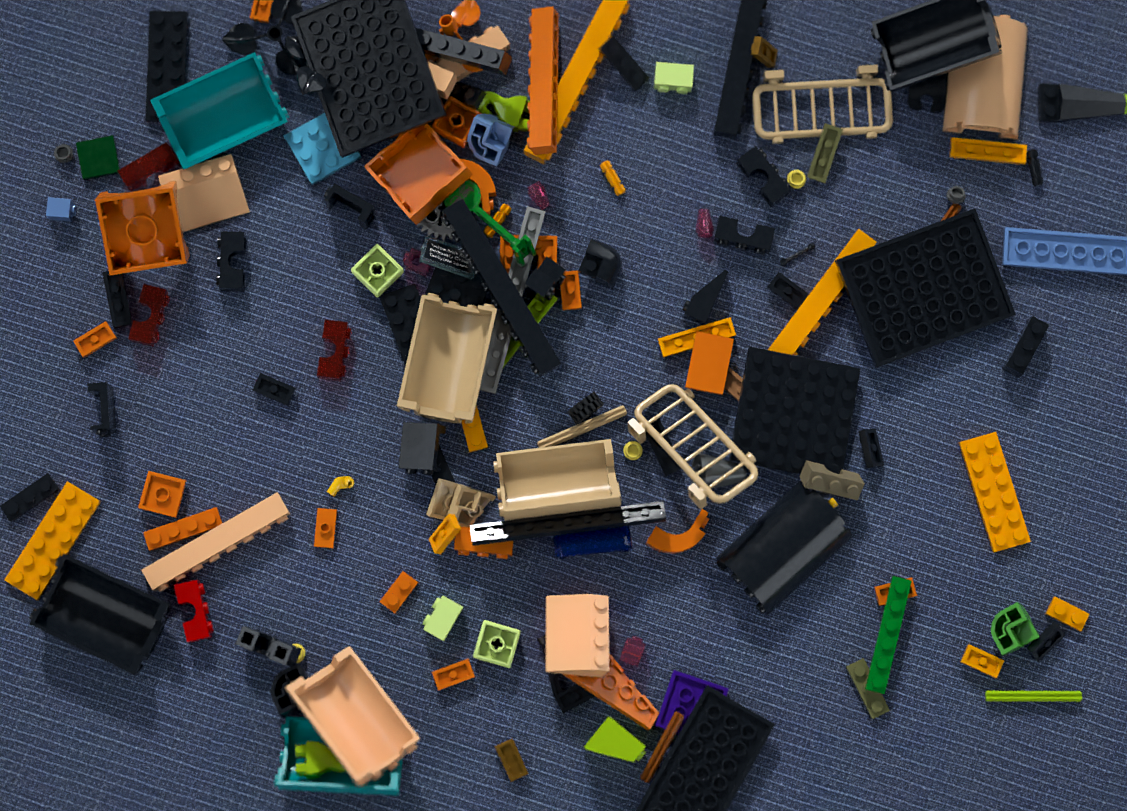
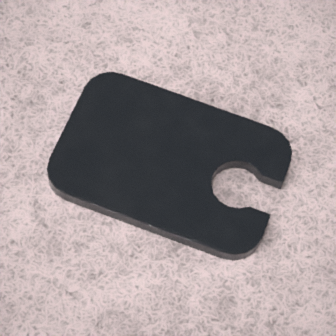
(934, 87)

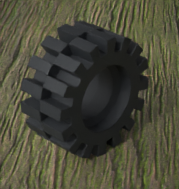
(585, 408)

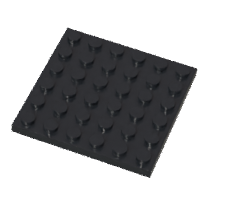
(794, 411)

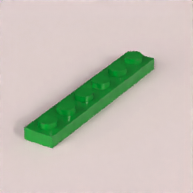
(888, 635)

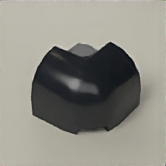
(601, 263)
(280, 697)

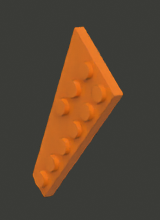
(620, 694)

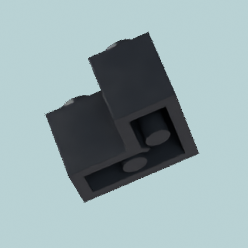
(544, 280)

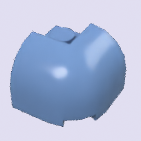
(489, 138)

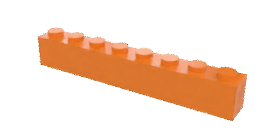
(543, 81)

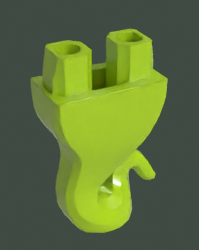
(507, 109)
(318, 760)

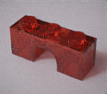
(138, 171)
(147, 331)
(332, 367)

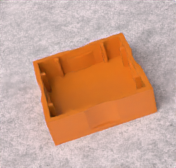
(418, 171)

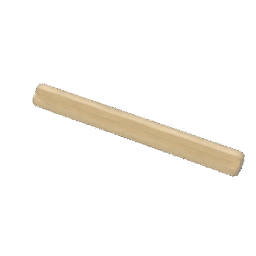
(583, 427)

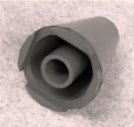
(718, 470)

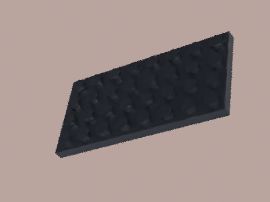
(708, 757)

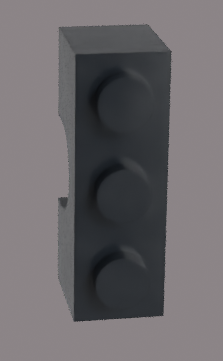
(755, 162)
(727, 234)
(229, 278)
(1025, 347)
(268, 645)

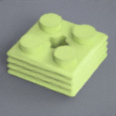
(377, 258)
(485, 650)

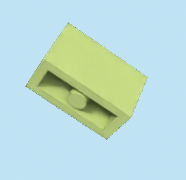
(673, 77)
(442, 618)

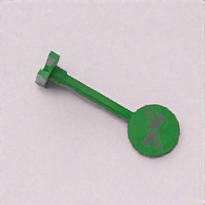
(472, 196)

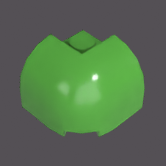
(1013, 629)

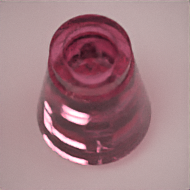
(538, 195)
(704, 224)

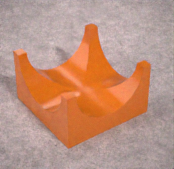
(141, 229)

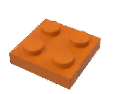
(162, 494)

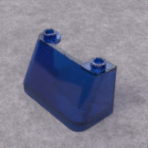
(593, 542)

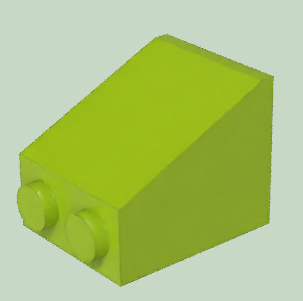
(616, 742)

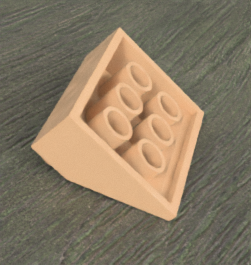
(208, 192)
(577, 634)

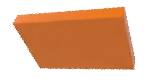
(709, 363)

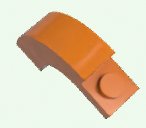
(484, 183)
(670, 543)

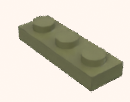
(824, 153)
(873, 701)

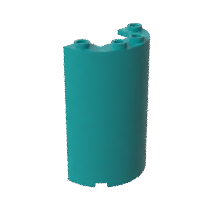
(219, 110)
(298, 731)

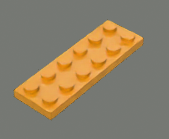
(994, 492)
(51, 539)

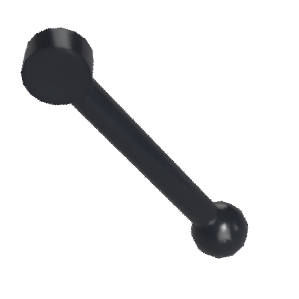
(783, 262)

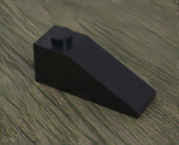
(702, 302)

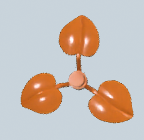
(465, 14)

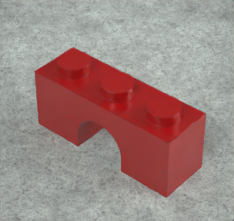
(199, 627)

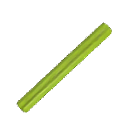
(1034, 696)

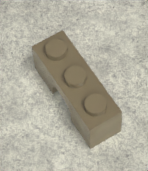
(844, 484)

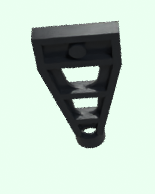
(567, 698)

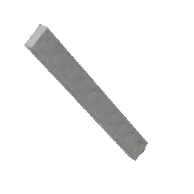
(501, 333)

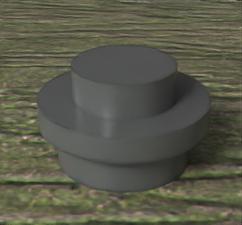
(63, 153)
(956, 195)

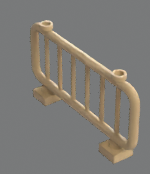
(775, 76)
(696, 494)

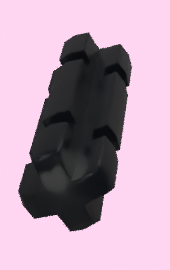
(1035, 168)

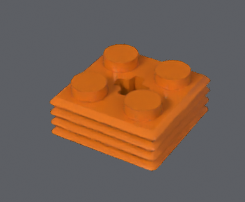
(445, 126)

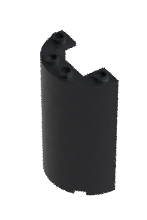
(935, 40)
(784, 546)
(101, 615)

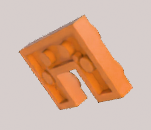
(545, 247)

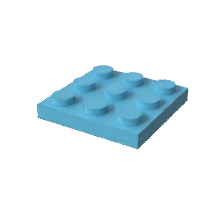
(317, 150)

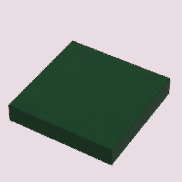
(98, 157)

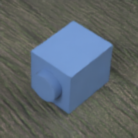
(60, 209)

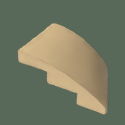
(458, 499)

